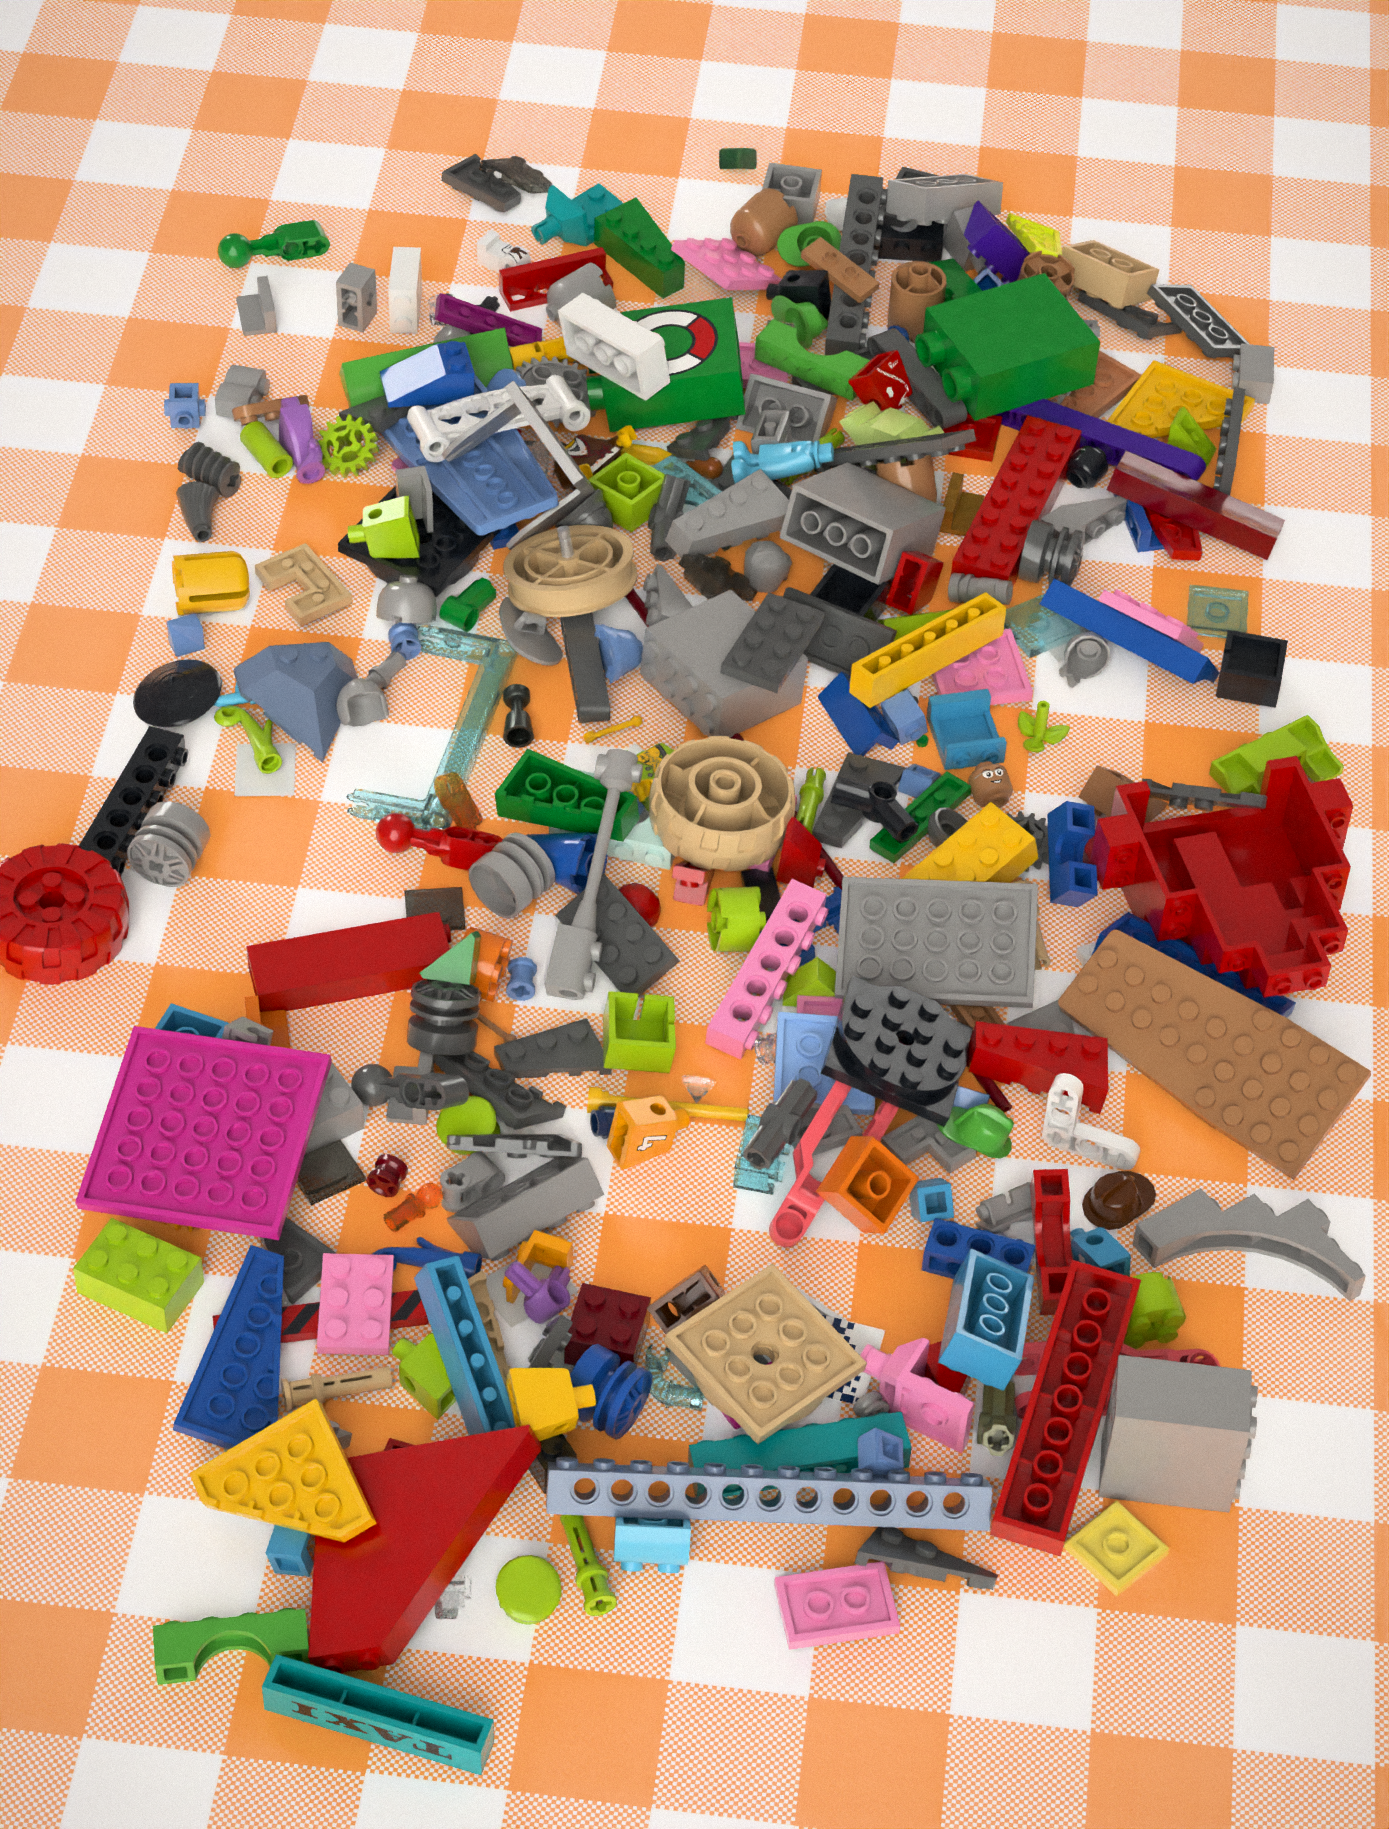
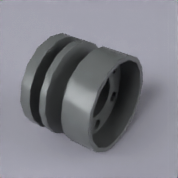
(1051, 555)
(443, 1017)

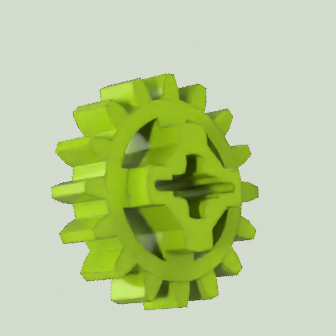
(351, 456)

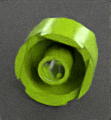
(734, 918)
(1156, 1311)

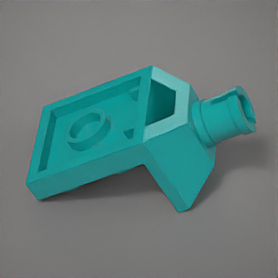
(573, 218)

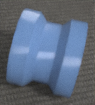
(404, 640)

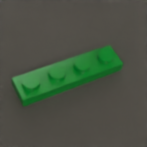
(944, 792)

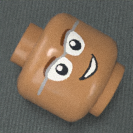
(990, 784)

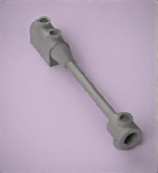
(577, 944)

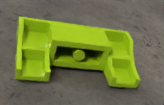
(1245, 767)

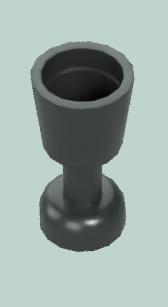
(518, 726)

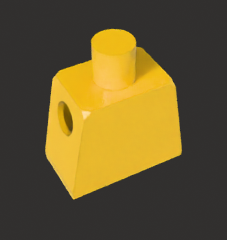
(546, 1400)

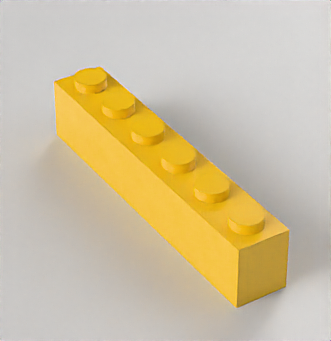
(927, 650)

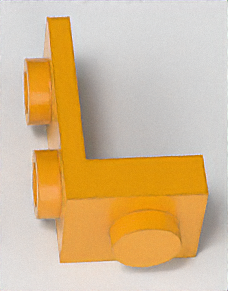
(544, 1250)

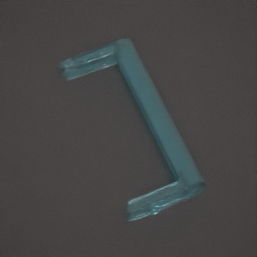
(495, 664)

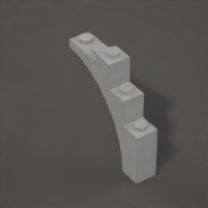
(1250, 1225)

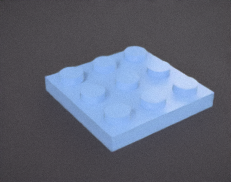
(800, 1053)

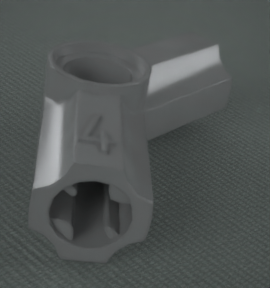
(662, 514)

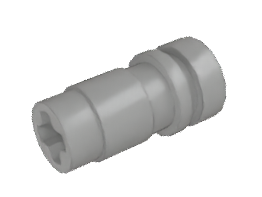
(966, 587)

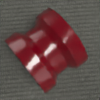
(387, 1175)

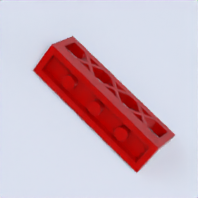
(540, 275)

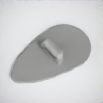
(529, 635)

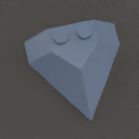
(298, 689)

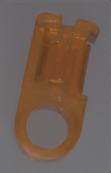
(458, 802)

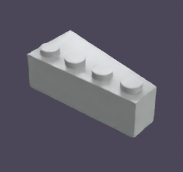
(735, 515)

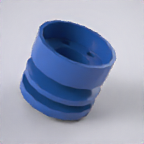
(617, 1389)

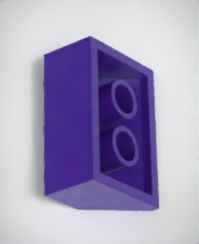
(995, 243)

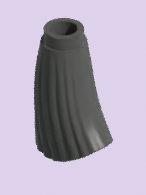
(196, 505)

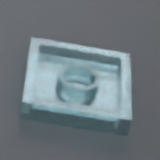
(1216, 610)
(1037, 627)

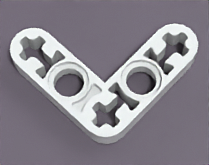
(1068, 1134)

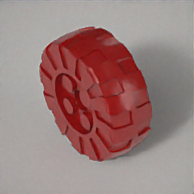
(60, 913)

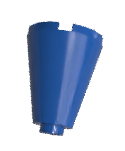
(570, 857)

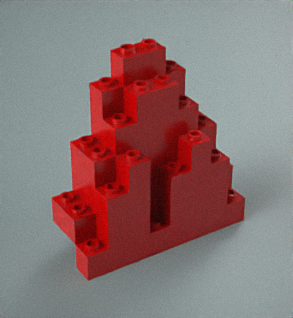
(1238, 883)

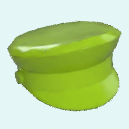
(473, 1117)
(528, 1589)

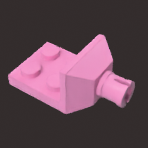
(924, 1405)

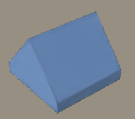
(969, 1098)

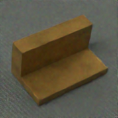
(960, 507)

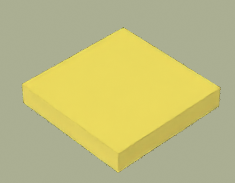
(1116, 1548)

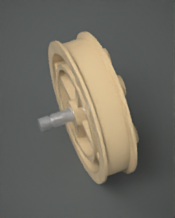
(570, 570)

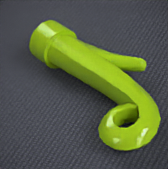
(265, 753)

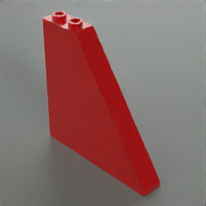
(429, 1516)

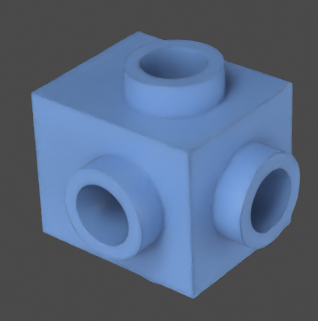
(184, 405)

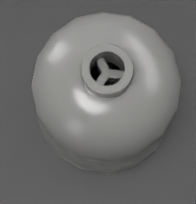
(582, 280)

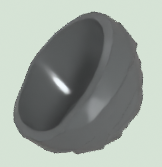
(943, 824)

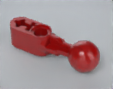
(455, 845)

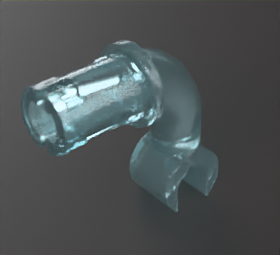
(667, 1391)

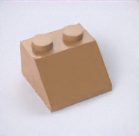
(1100, 793)

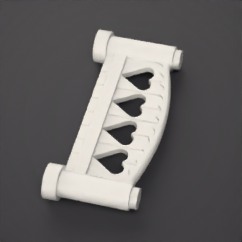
(437, 434)

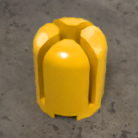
(210, 582)

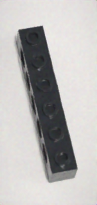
(138, 788)

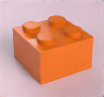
(867, 1184)

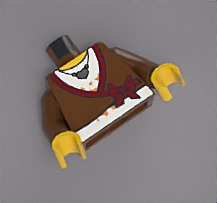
(594, 454)

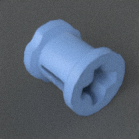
(521, 979)

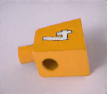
(643, 1130)

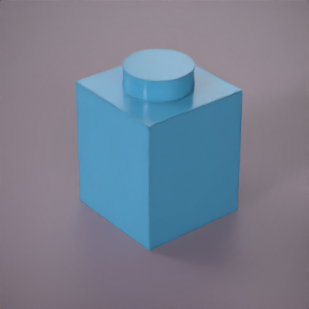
(931, 1200)

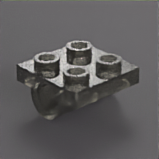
(715, 576)

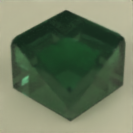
(737, 158)

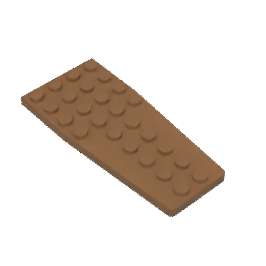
(1215, 1050)

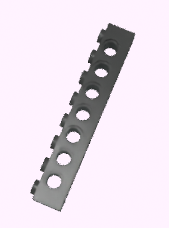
(857, 243)

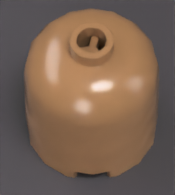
(761, 221)
(913, 475)

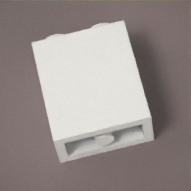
(405, 290)

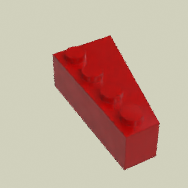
(1038, 1056)

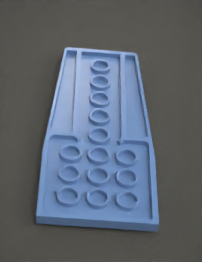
(487, 485)

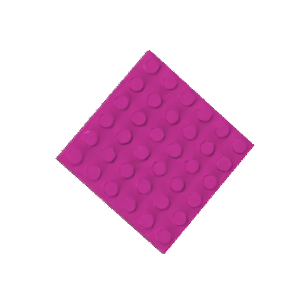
(205, 1132)

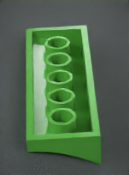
(486, 350)

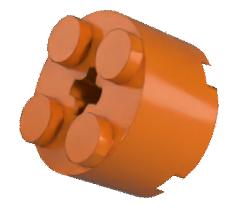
(491, 962)

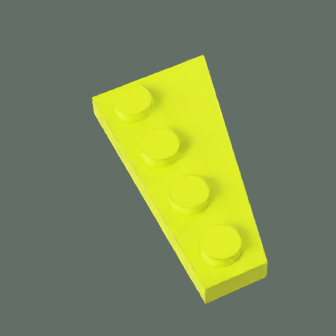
(1035, 235)

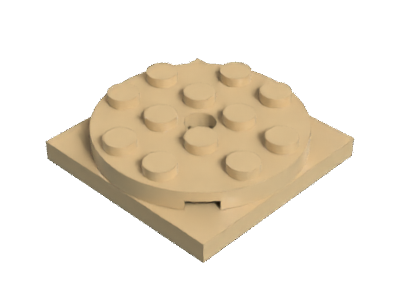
(771, 1320)

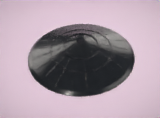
(177, 693)

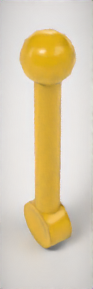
(590, 736)

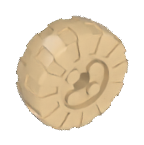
(721, 803)

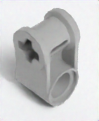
(470, 1182)

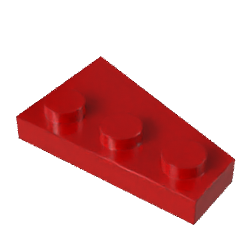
(1177, 538)

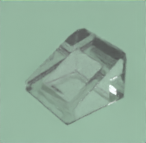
(456, 1599)

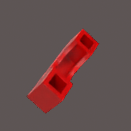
(1051, 1234)

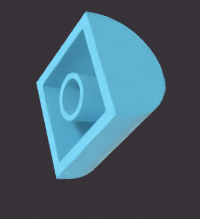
(652, 1542)

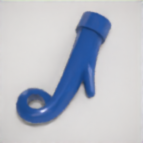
(429, 1253)

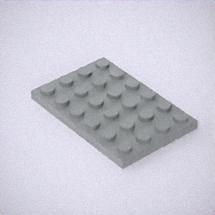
(940, 939)

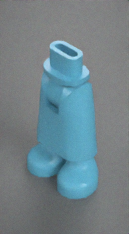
(780, 459)

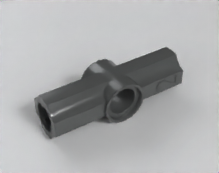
(780, 1124)

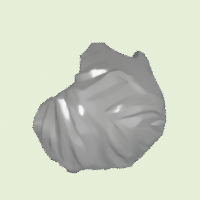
(766, 566)

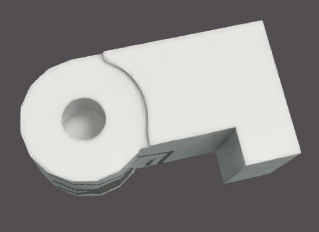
(498, 254)

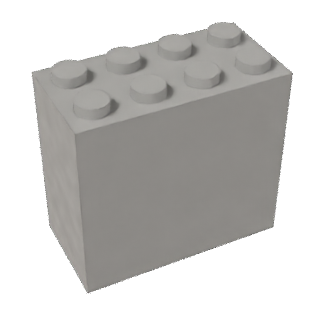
(860, 521)
(685, 661)
(1177, 1433)

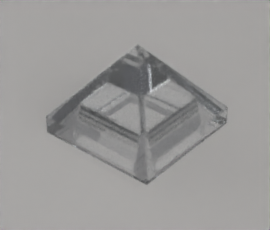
(698, 1086)

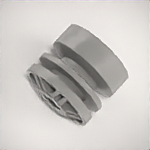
(168, 844)
(511, 875)

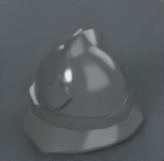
(590, 512)

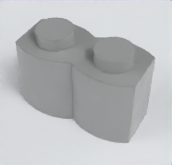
(240, 387)

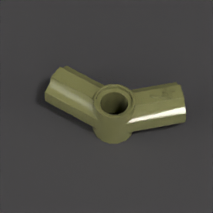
(997, 1420)

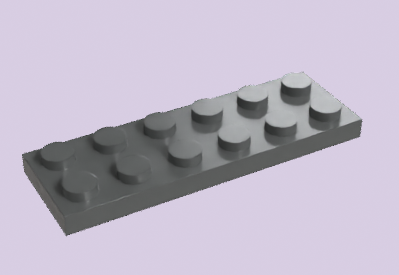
(895, 450)

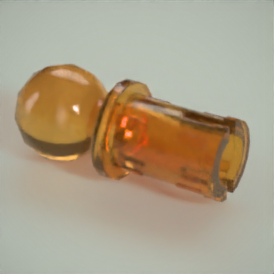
(427, 1197)

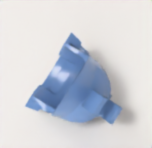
(618, 651)

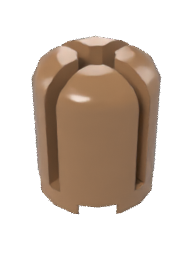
(1058, 270)

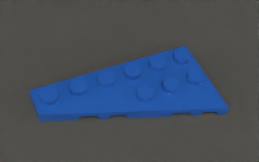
(240, 1370)

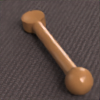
(507, 1037)

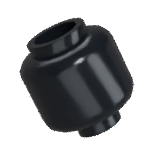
(1087, 467)

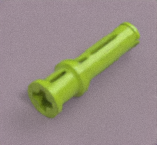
(574, 1528)

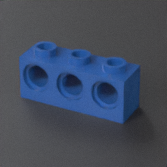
(951, 1242)

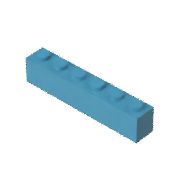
(464, 1346)

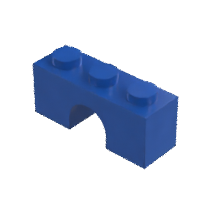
(1068, 832)

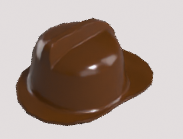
(1118, 1199)

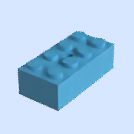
(986, 1320)

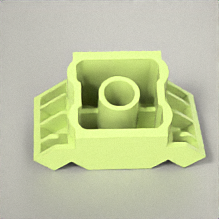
(871, 425)

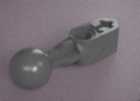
(426, 1091)

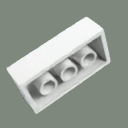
(614, 346)

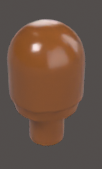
(709, 469)

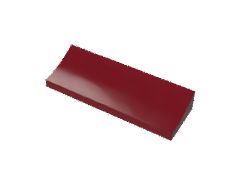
(1196, 505)

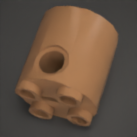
(912, 290)

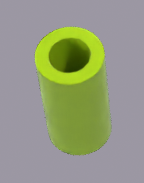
(266, 449)

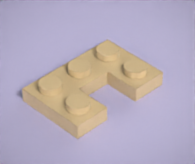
(322, 589)

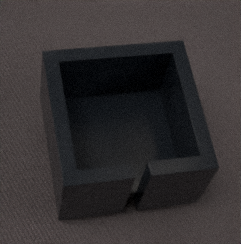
(852, 593)
(1251, 668)

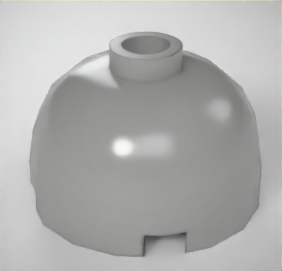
(407, 601)

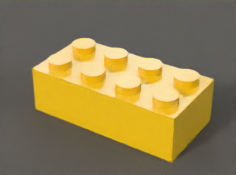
(982, 850)

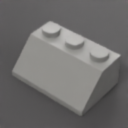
(809, 409)

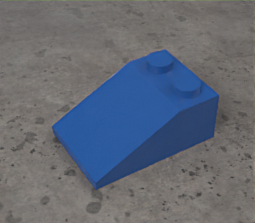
(430, 377)

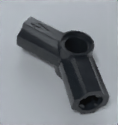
(877, 805)

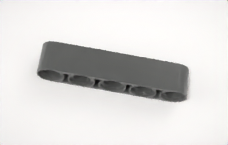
(925, 382)
(585, 668)

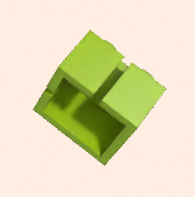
(640, 1043)

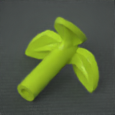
(1037, 729)

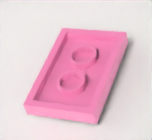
(355, 1304)
(836, 1605)

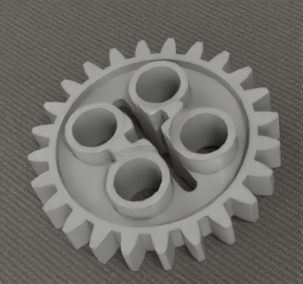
(538, 372)

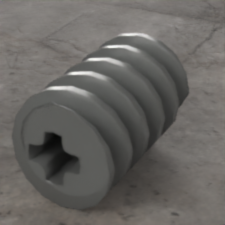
(211, 468)

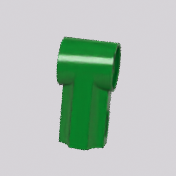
(465, 609)

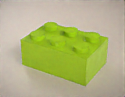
(139, 1275)

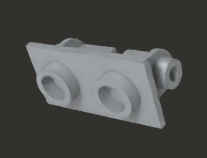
(998, 1215)

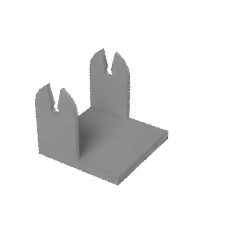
(500, 417)

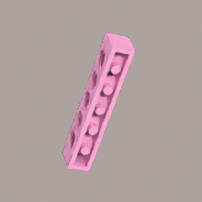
(797, 903)

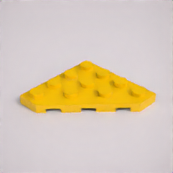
(1162, 392)
(289, 1478)

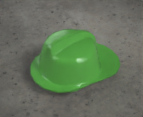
(799, 237)
(804, 317)
(981, 1129)

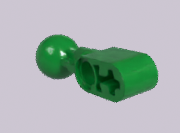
(289, 241)

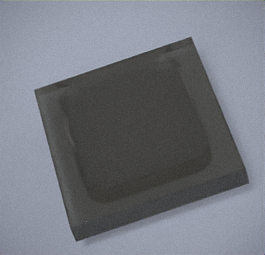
(442, 900)
(328, 1172)

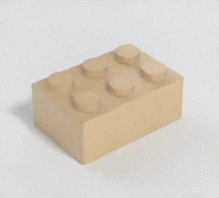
(1110, 273)

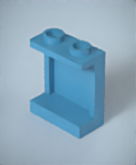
(964, 729)

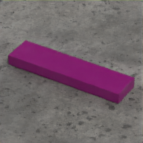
(479, 319)

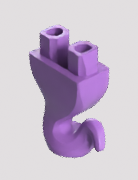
(298, 440)

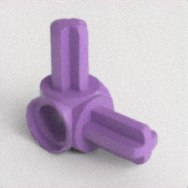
(543, 1297)

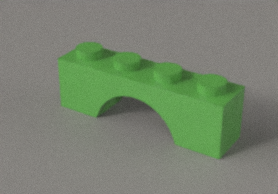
(779, 348)
(186, 1646)

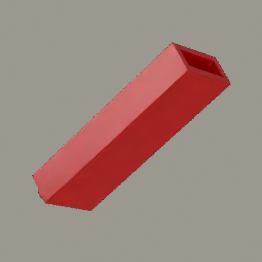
(345, 962)

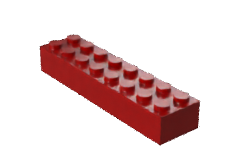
(1019, 494)
(1065, 1408)

